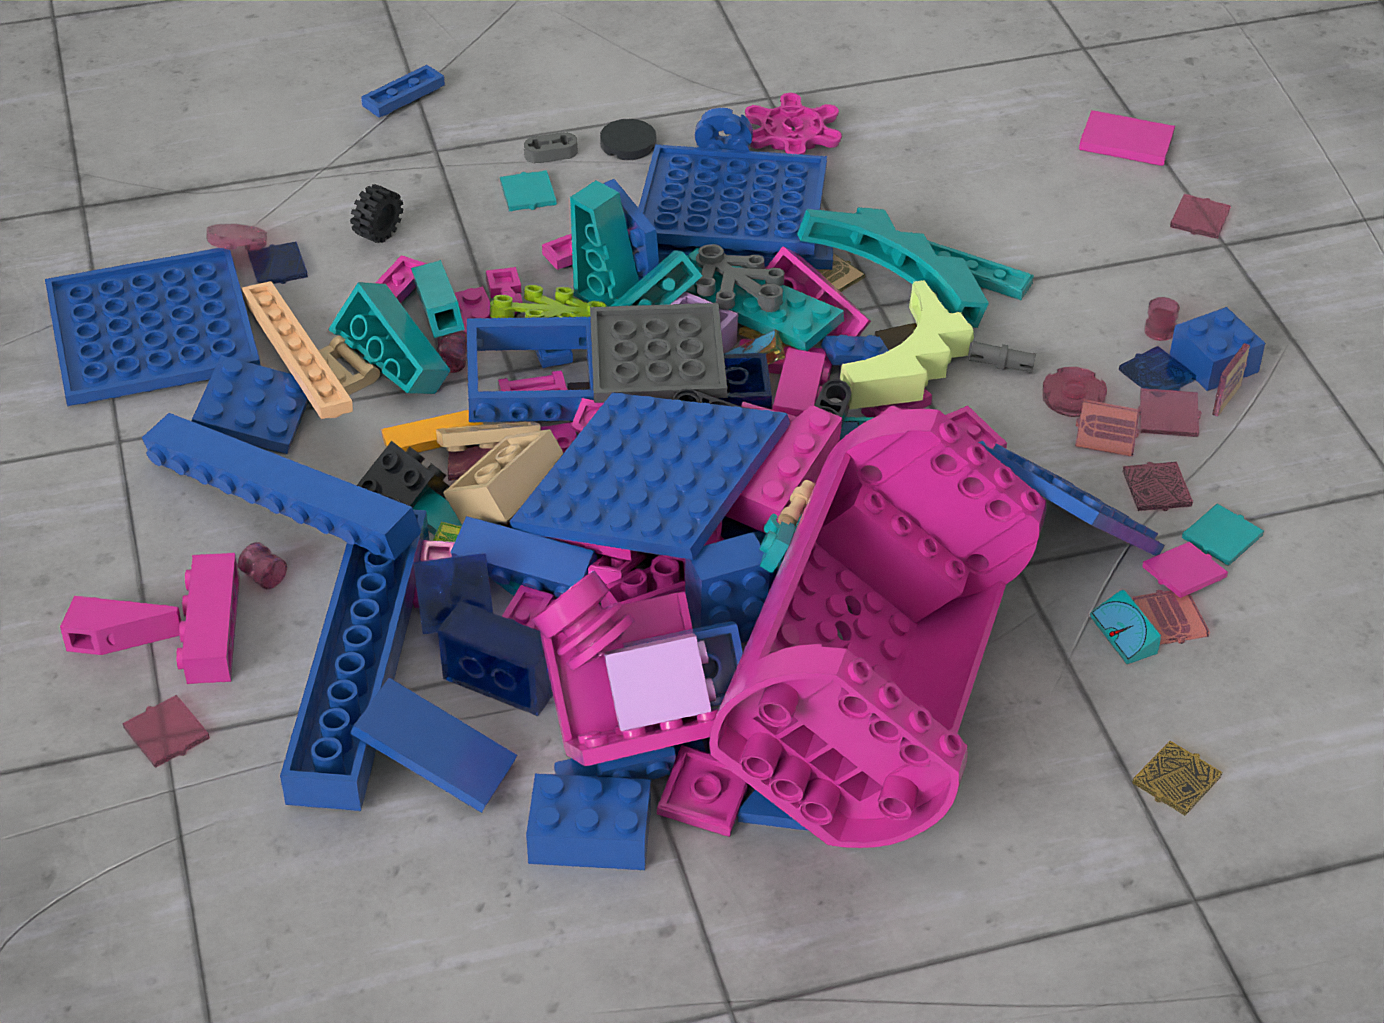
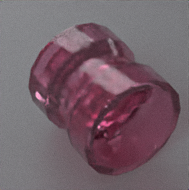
(1161, 318)
(453, 350)
(257, 562)

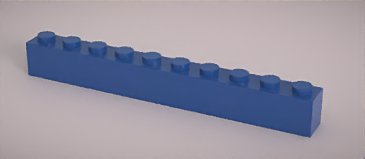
(283, 486)

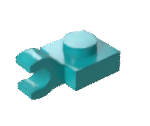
(775, 542)

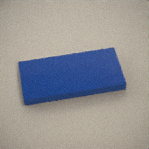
(434, 744)

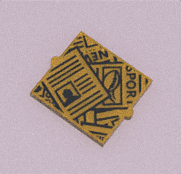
(1177, 777)

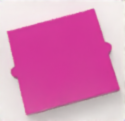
(1184, 569)

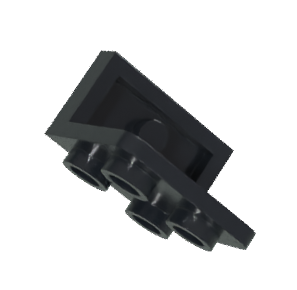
(402, 476)

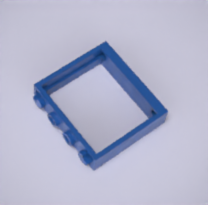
(526, 334)

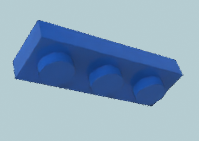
(403, 91)

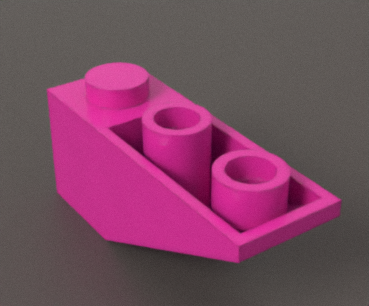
(114, 625)

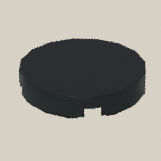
(628, 139)

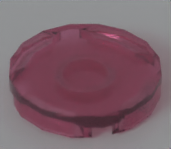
(233, 235)
(1069, 386)

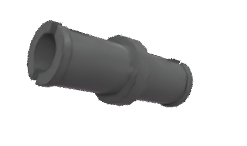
(1002, 357)

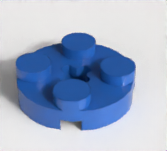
(719, 120)

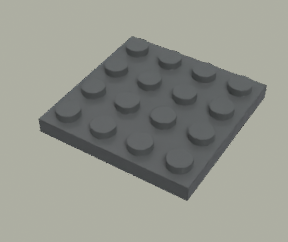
(657, 350)

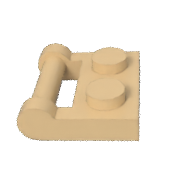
(351, 383)

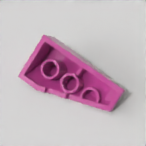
(806, 279)

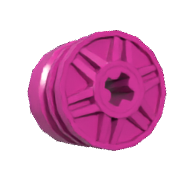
(583, 621)

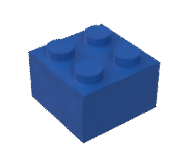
(1211, 342)

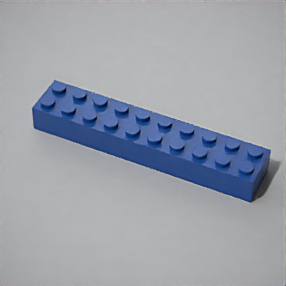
(350, 666)

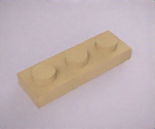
(485, 435)

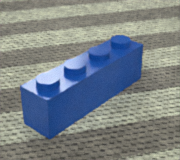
(524, 556)

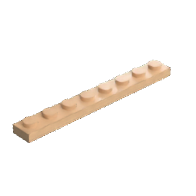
(297, 351)

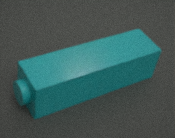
(438, 299)

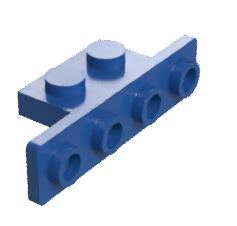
(640, 766)

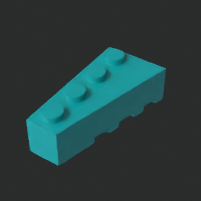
(600, 245)
(388, 337)

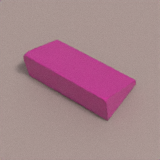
(613, 568)

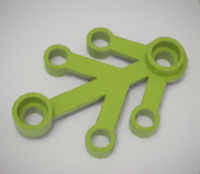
(546, 307)

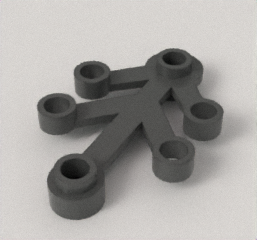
(713, 259)

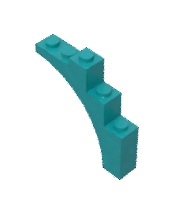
(905, 253)

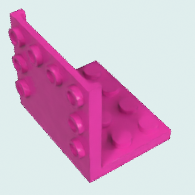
(586, 699)

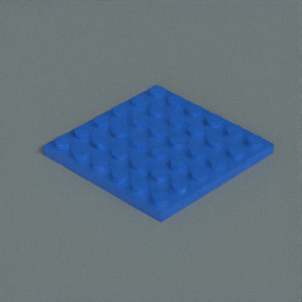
(732, 197)
(148, 324)
(651, 474)

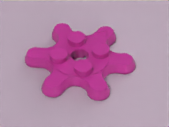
(808, 123)

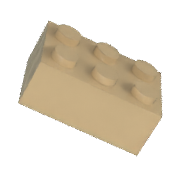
(504, 477)

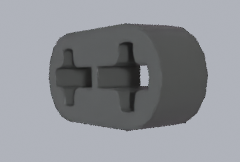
(550, 147)

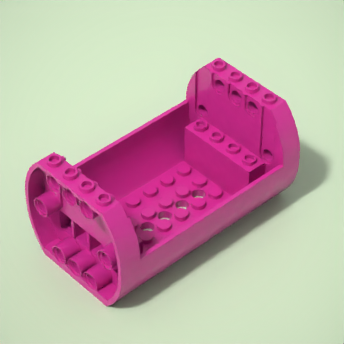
(920, 545)

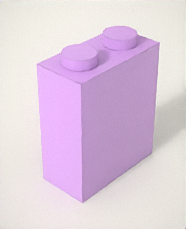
(659, 681)

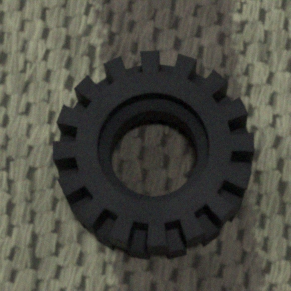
(376, 213)

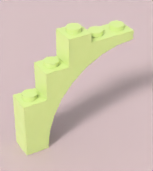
(923, 356)

